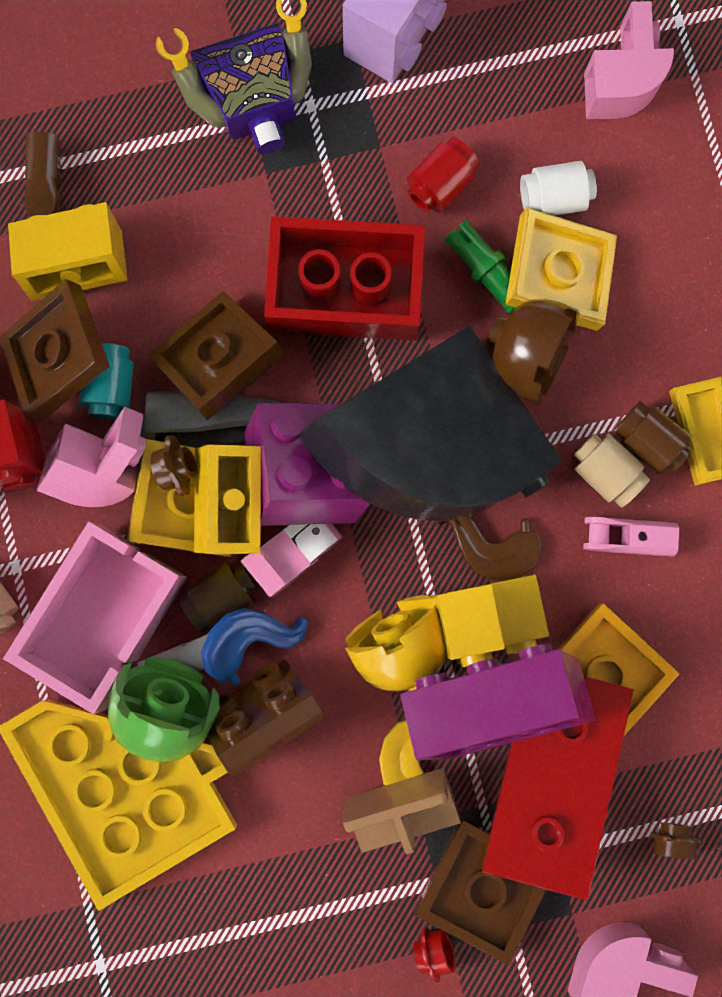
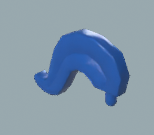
(236, 631)

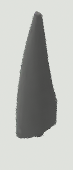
(175, 415)

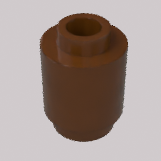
(654, 438)

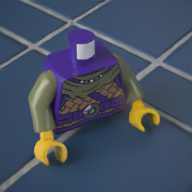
(247, 79)

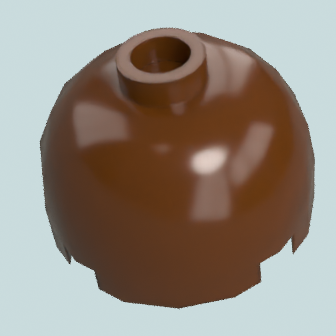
(532, 345)

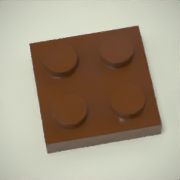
(54, 351)
(216, 354)
(474, 904)

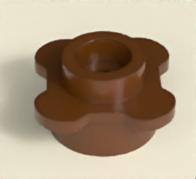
(173, 466)

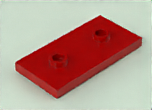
(559, 798)

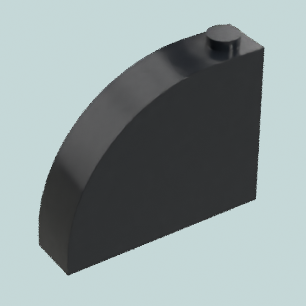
(435, 437)

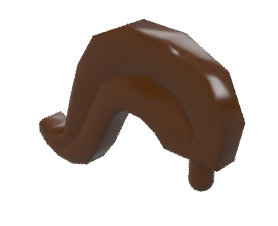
(497, 560)

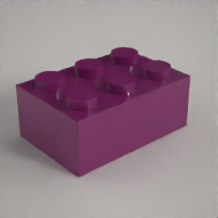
(496, 704)

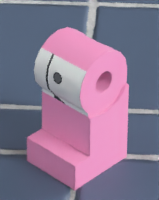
(290, 555)

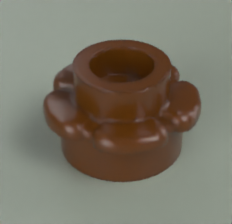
(676, 841)

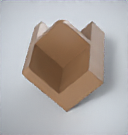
(401, 811)

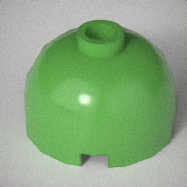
(161, 709)

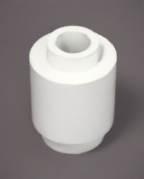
(558, 188)

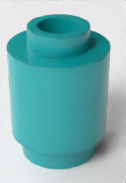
(112, 388)

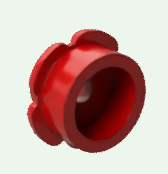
(434, 953)

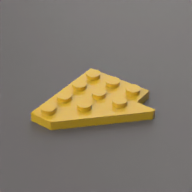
(110, 808)

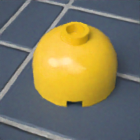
(399, 647)

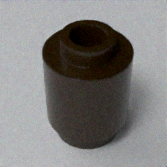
(217, 595)

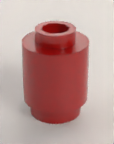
(442, 175)

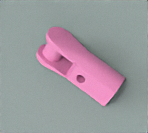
(637, 536)

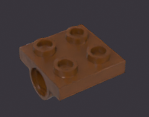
(261, 713)

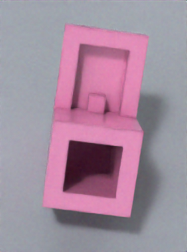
(627, 79)
(95, 469)
(620, 958)

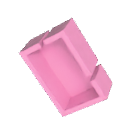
(95, 617)

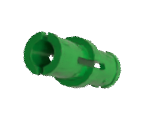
(482, 261)

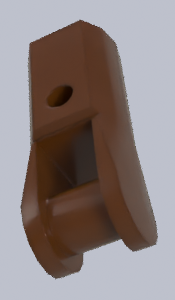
(42, 173)

